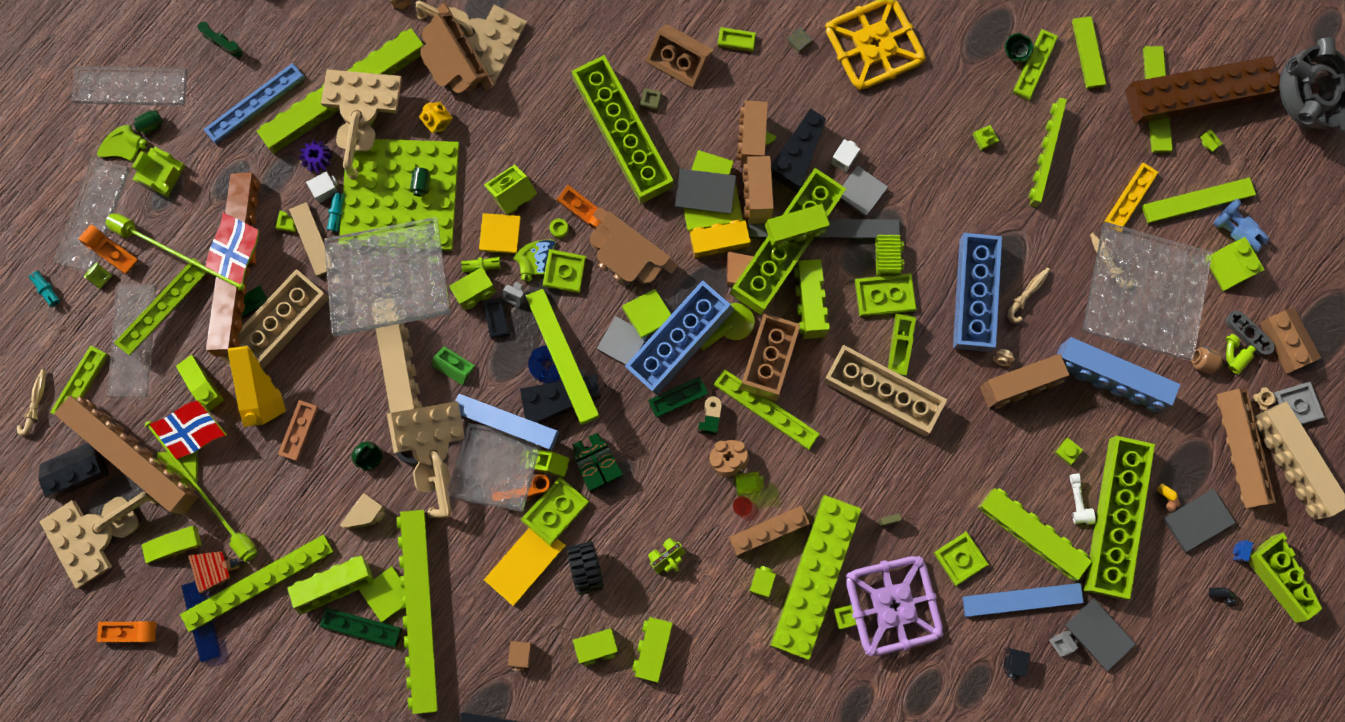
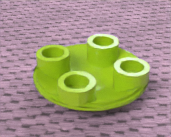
(742, 322)

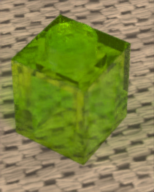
(748, 483)

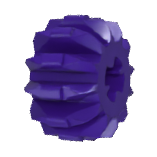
(315, 163)

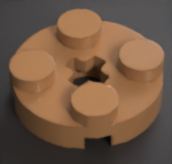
(722, 451)

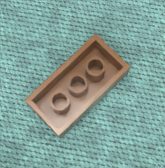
(770, 357)
(1025, 380)

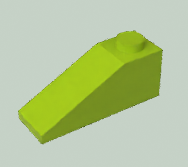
(199, 383)

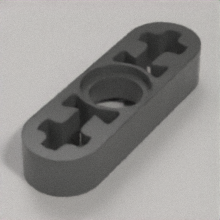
(1243, 319)

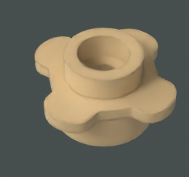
(1004, 357)
(1270, 399)

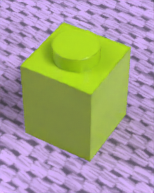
(762, 581)

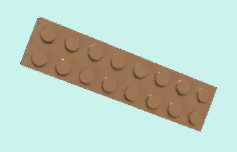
(127, 454)

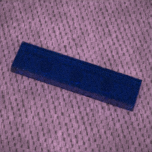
(204, 636)

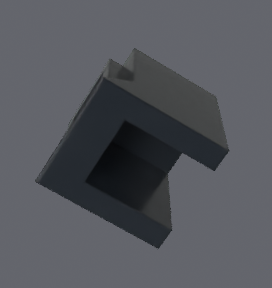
(1016, 663)

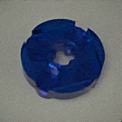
(538, 371)

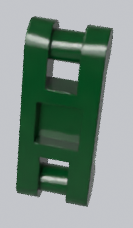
(220, 40)

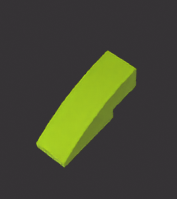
(901, 343)
(171, 544)

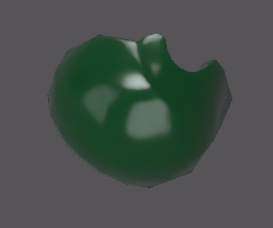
(1019, 47)
(366, 455)

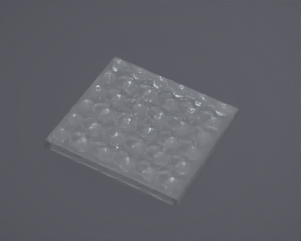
(386, 276)
(1147, 291)

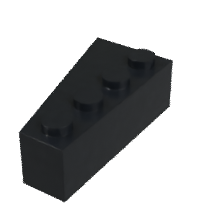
(795, 157)
(551, 399)

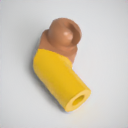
(1172, 497)

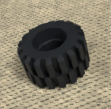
(585, 568)

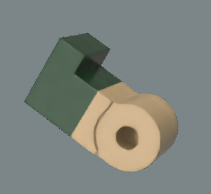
(712, 408)

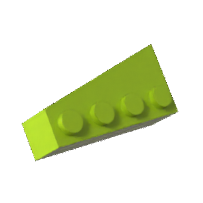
(811, 299)
(1284, 578)

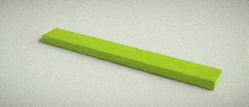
(562, 357)

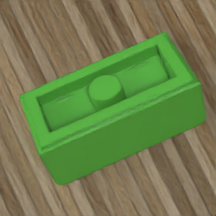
(452, 365)

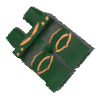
(595, 456)

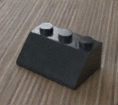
(71, 471)

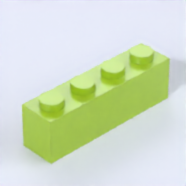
(330, 584)

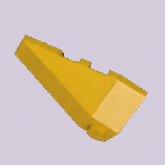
(254, 391)

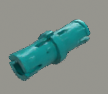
(335, 212)
(44, 288)

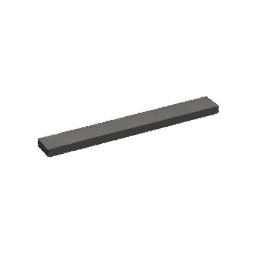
(843, 229)

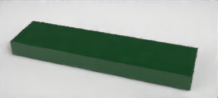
(360, 627)

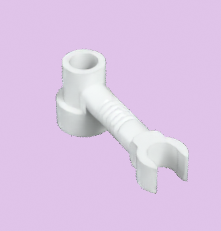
(1082, 515)

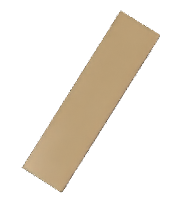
(310, 237)

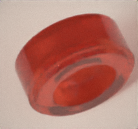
(742, 506)

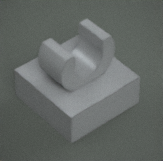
(513, 294)
(1064, 643)

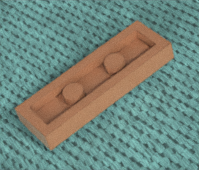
(298, 430)

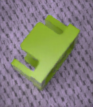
(157, 170)

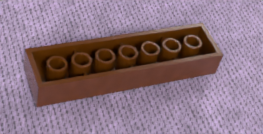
(1203, 89)

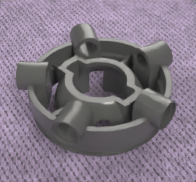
(1295, 89)

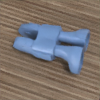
(1246, 226)

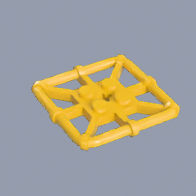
(870, 53)

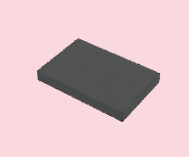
(705, 190)
(1199, 520)
(1099, 634)

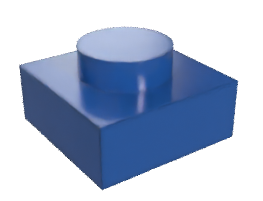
(1242, 551)

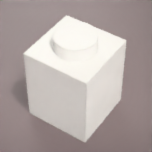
(845, 155)
(323, 186)

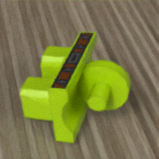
(669, 559)

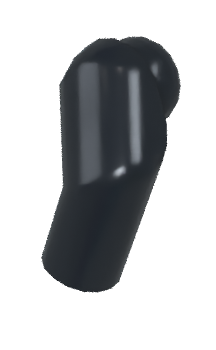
(1229, 596)

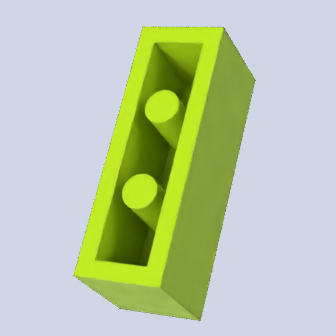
(797, 225)
(652, 649)

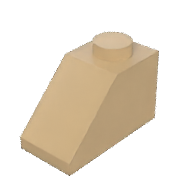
(364, 513)

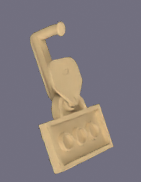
(492, 38)
(357, 95)
(428, 435)
(78, 537)

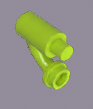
(1237, 363)

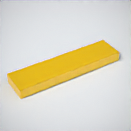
(1132, 195)

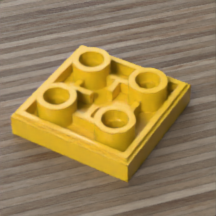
(499, 233)

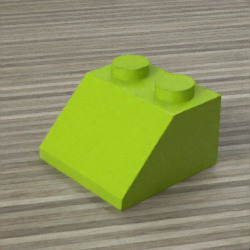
(511, 189)
(1235, 264)

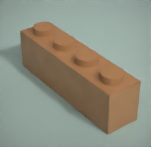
(768, 531)

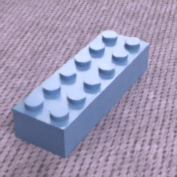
(977, 292)
(679, 337)
(1118, 375)

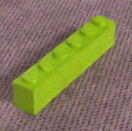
(1034, 534)

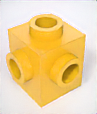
(435, 117)

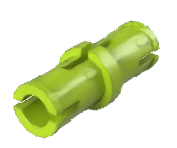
(486, 264)

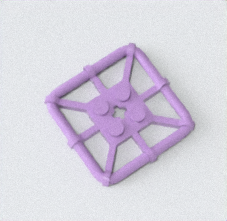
(906, 609)

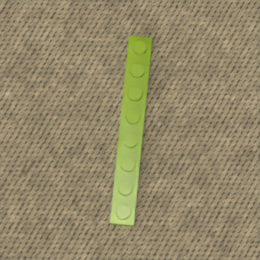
(256, 583)

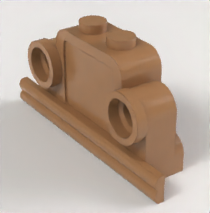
(451, 55)
(627, 251)

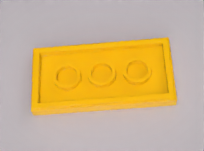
(522, 566)

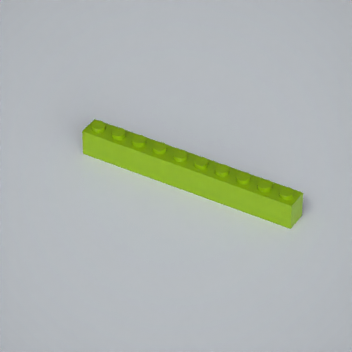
(310, 112)
(418, 612)

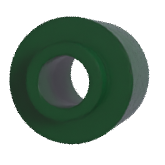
(148, 122)
(420, 182)

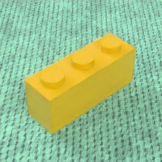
(719, 238)

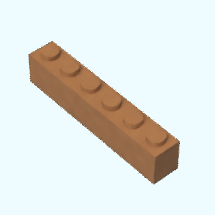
(1245, 448)

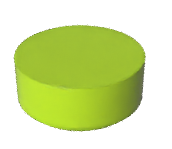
(559, 228)

